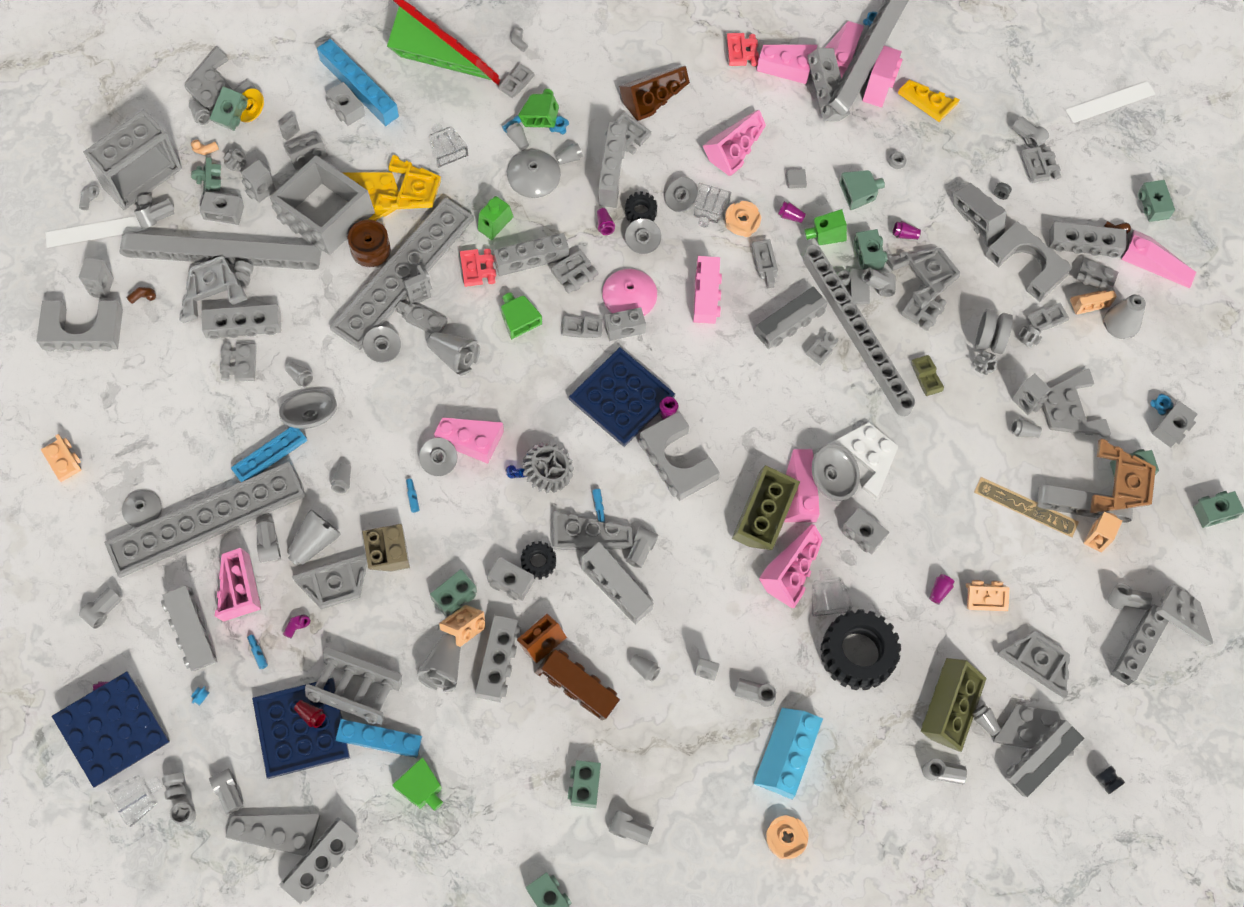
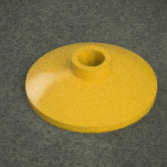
(254, 105)

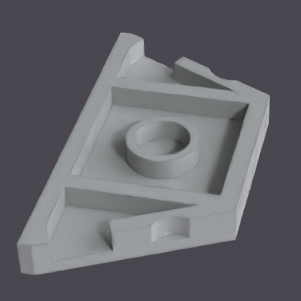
(334, 582)
(1185, 613)
(1041, 661)
(1026, 726)

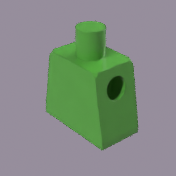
(540, 110)
(494, 217)
(828, 228)
(519, 315)
(419, 786)

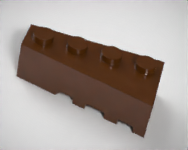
(578, 684)

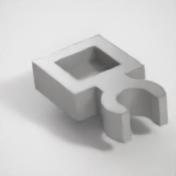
(822, 350)

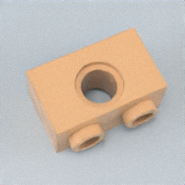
(1103, 532)

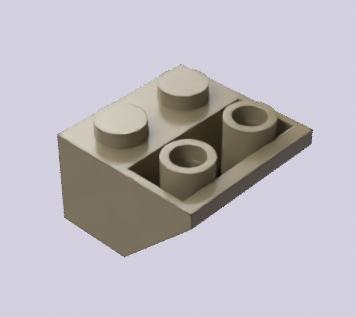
(386, 548)

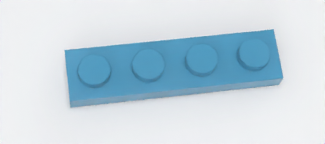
(269, 454)
(378, 738)

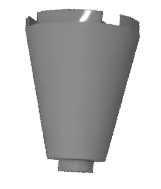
(1125, 317)
(454, 351)
(311, 538)
(441, 665)

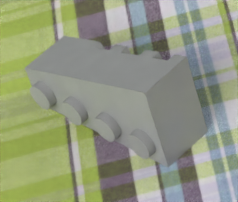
(616, 583)
(189, 628)

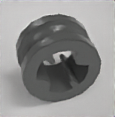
(1002, 191)

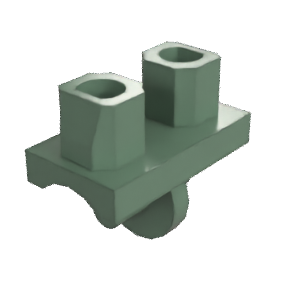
(210, 169)

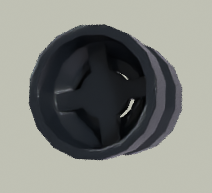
(1107, 775)

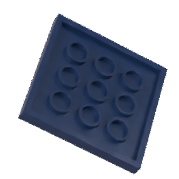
(621, 396)
(110, 729)
(288, 741)

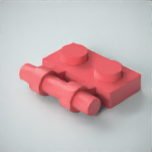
(737, 49)
(471, 267)

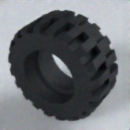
(878, 632)

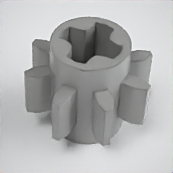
(234, 159)
(1030, 335)
(985, 362)

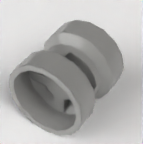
(242, 272)
(174, 786)
(180, 811)

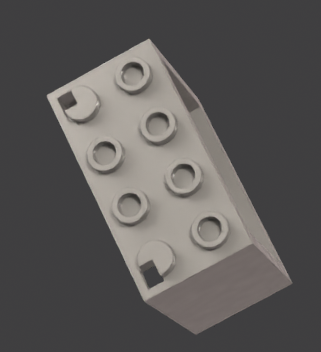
(125, 146)
(305, 182)

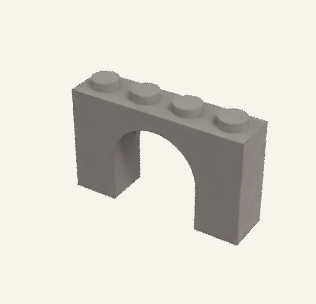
(611, 165)
(1020, 239)
(102, 335)
(680, 481)

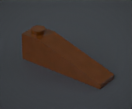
(650, 93)

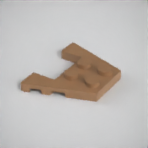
(1132, 481)

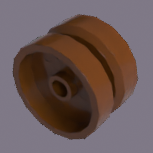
(369, 243)

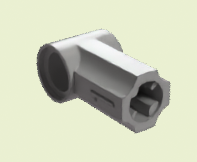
(1034, 135)
(149, 215)
(882, 281)
(643, 543)
(268, 546)
(1124, 596)
(96, 612)
(752, 691)
(946, 771)
(224, 787)
(625, 826)

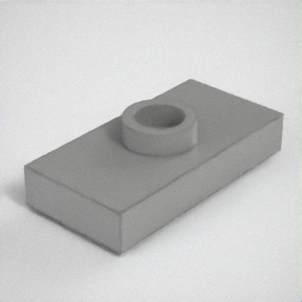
(707, 669)

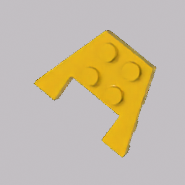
(376, 183)
(416, 191)

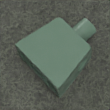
(860, 187)

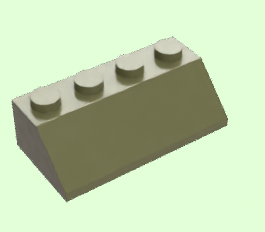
(766, 509)
(953, 704)

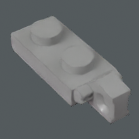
(765, 261)
(421, 317)

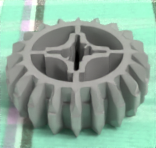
(537, 468)

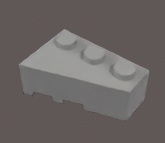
(981, 211)

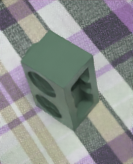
(449, 589)
(589, 784)

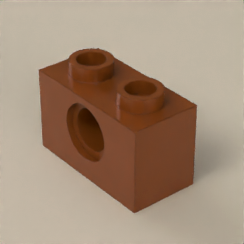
(541, 638)

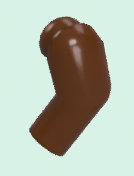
(1126, 226)
(144, 292)

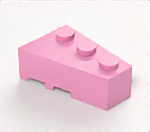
(786, 61)
(883, 76)
(706, 290)
(471, 437)
(237, 586)

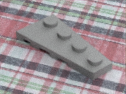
(581, 533)
(278, 832)

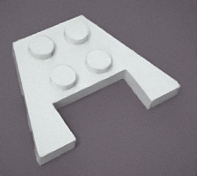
(872, 451)

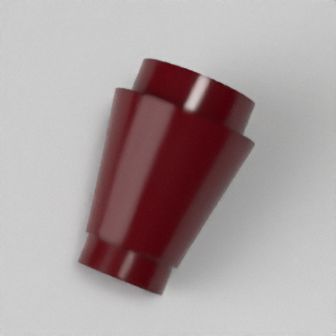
(310, 714)

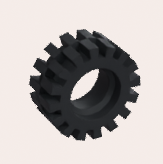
(641, 199)
(534, 549)

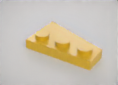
(932, 103)

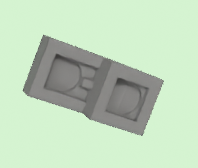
(517, 81)
(859, 289)
(1048, 318)
(582, 328)

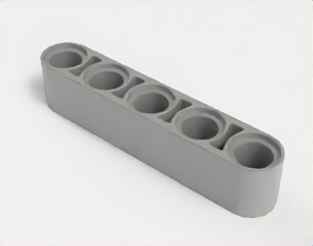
(1074, 502)

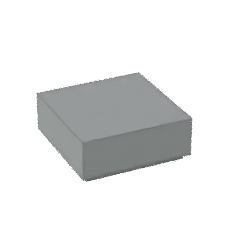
(289, 128)
(796, 178)

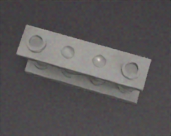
(354, 666)

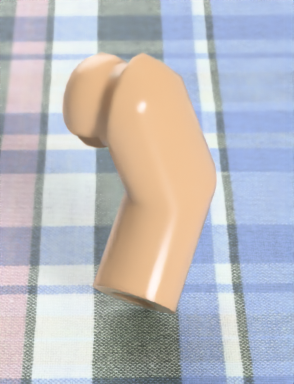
(202, 149)

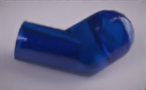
(513, 473)

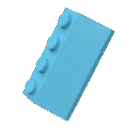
(788, 752)

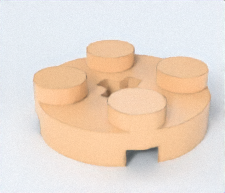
(741, 209)
(781, 848)

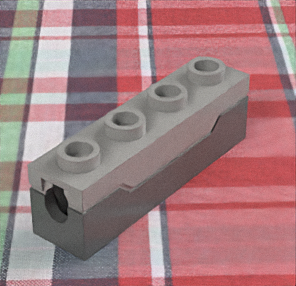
(790, 318)
(1140, 646)
(1044, 757)

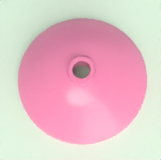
(620, 298)

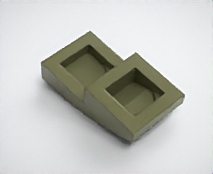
(926, 375)

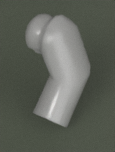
(516, 39)
(88, 195)

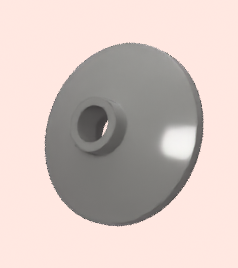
(677, 190)
(645, 228)
(384, 336)
(429, 460)
(150, 511)

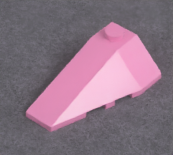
(845, 44)
(731, 145)
(1153, 257)
(806, 500)
(788, 571)

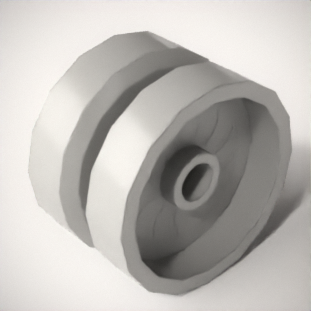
(994, 331)

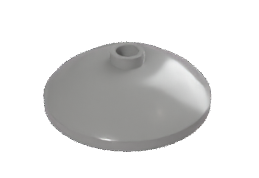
(533, 181)
(308, 409)
(835, 472)

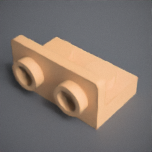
(1092, 301)
(61, 459)
(987, 596)
(464, 624)

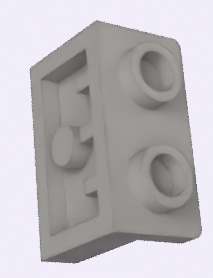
(305, 149)
(418, 286)

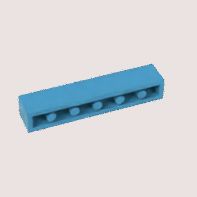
(358, 82)

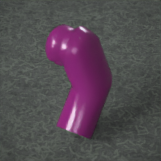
(296, 623)

